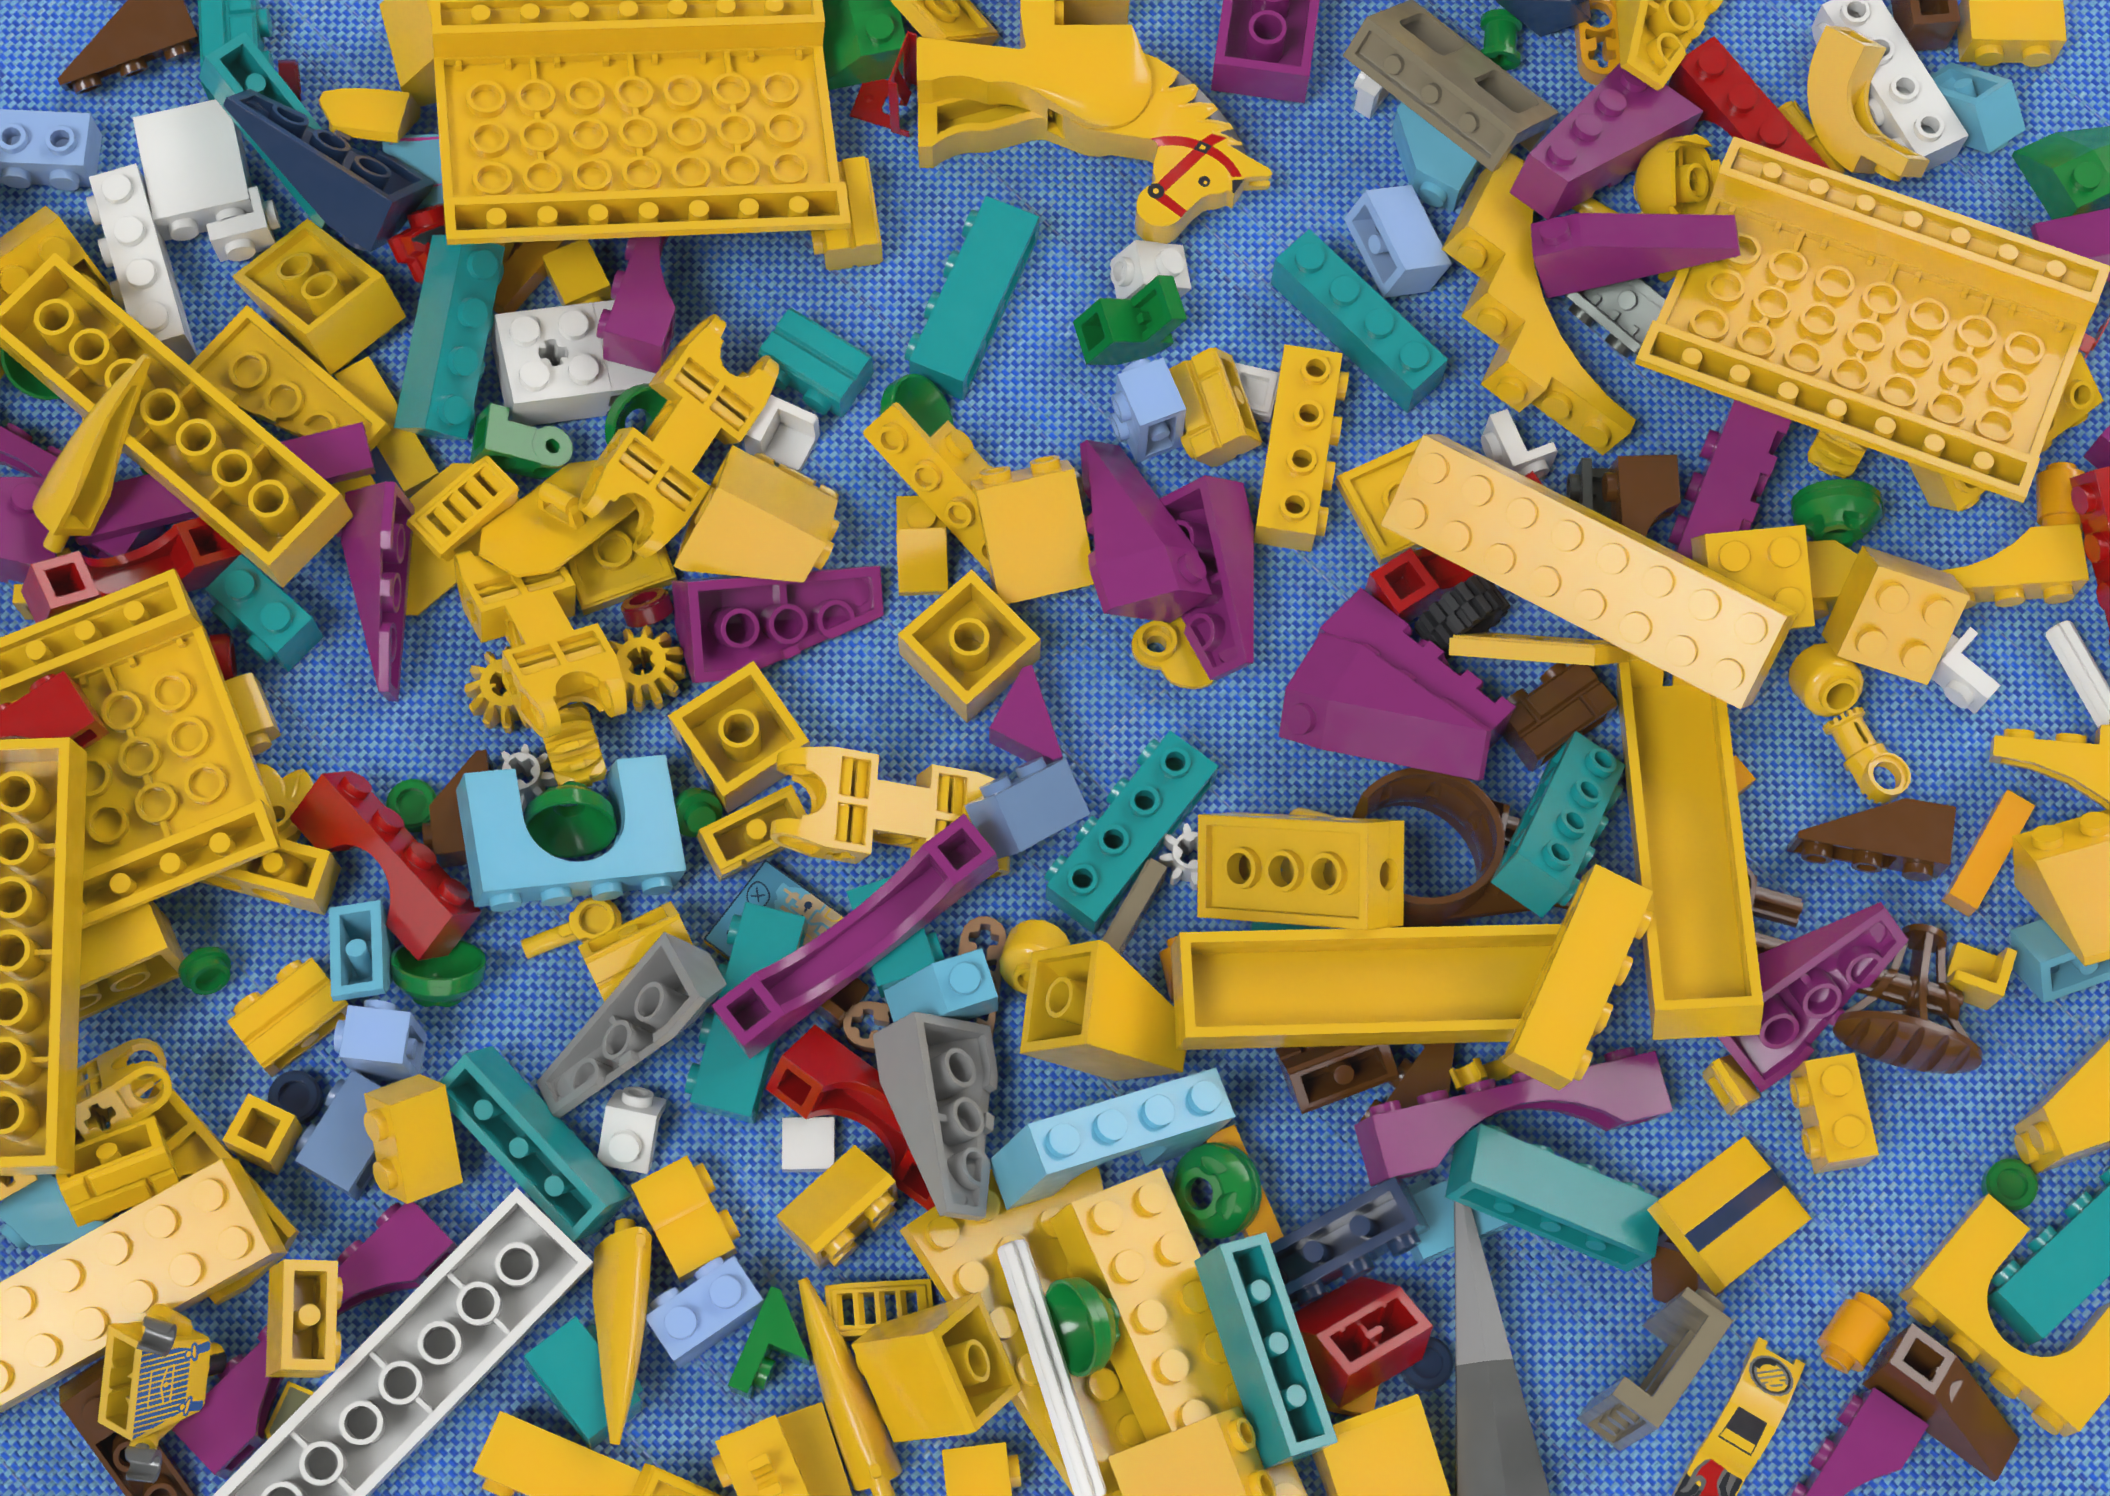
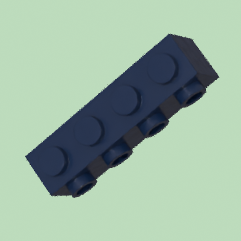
(1349, 1240)

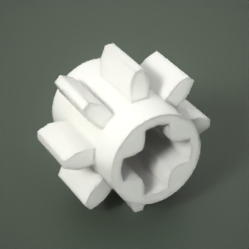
(529, 766)
(1182, 845)

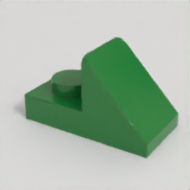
(771, 1331)

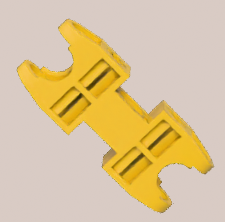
(658, 466)
(547, 657)
(858, 809)
(111, 1096)

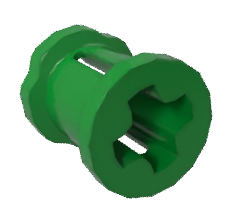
(1501, 38)

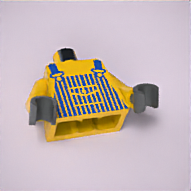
(153, 1381)

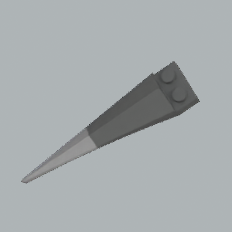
(1492, 1425)

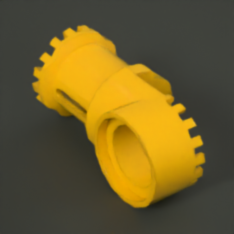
(1865, 754)

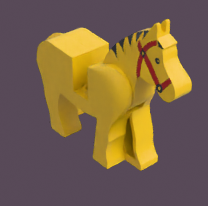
(1090, 91)

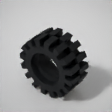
(1465, 610)

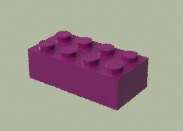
(1265, 48)

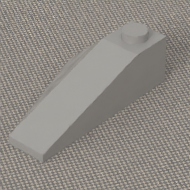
(640, 1016)
(940, 1090)

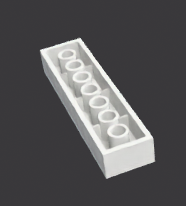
(420, 1360)

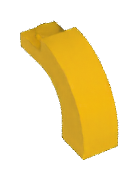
(1841, 111)

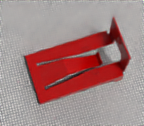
(873, 94)

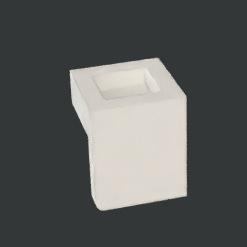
(783, 433)

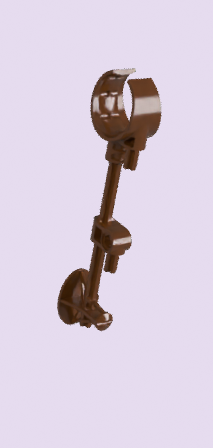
(1892, 1037)

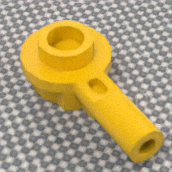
(585, 923)

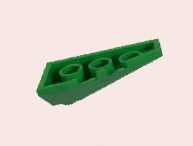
(861, 41)
(2069, 170)

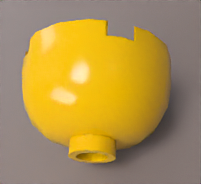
(1676, 177)

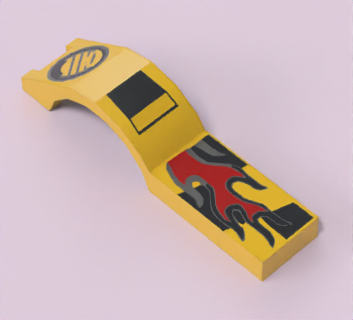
(1743, 1425)

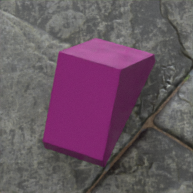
(1024, 722)

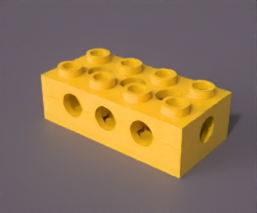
(1244, 880)

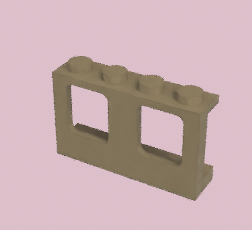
(1449, 83)
(1691, 1329)

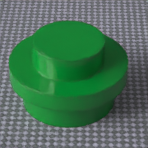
(696, 810)
(205, 970)

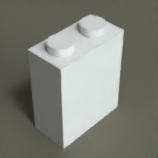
(193, 168)

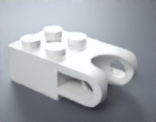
(577, 382)

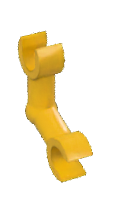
(1478, 1072)

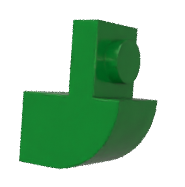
(1132, 328)

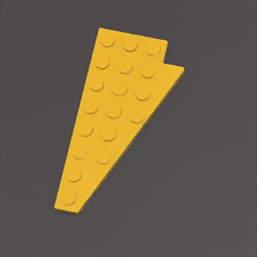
(965, 1260)

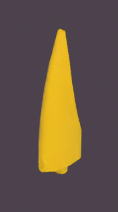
(87, 466)
(620, 1313)
(849, 1402)

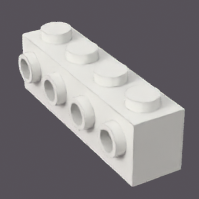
(1902, 92)
(139, 257)

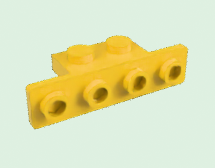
(937, 470)

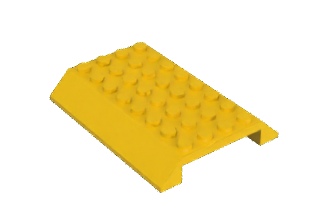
(633, 119)
(1880, 320)
(175, 776)

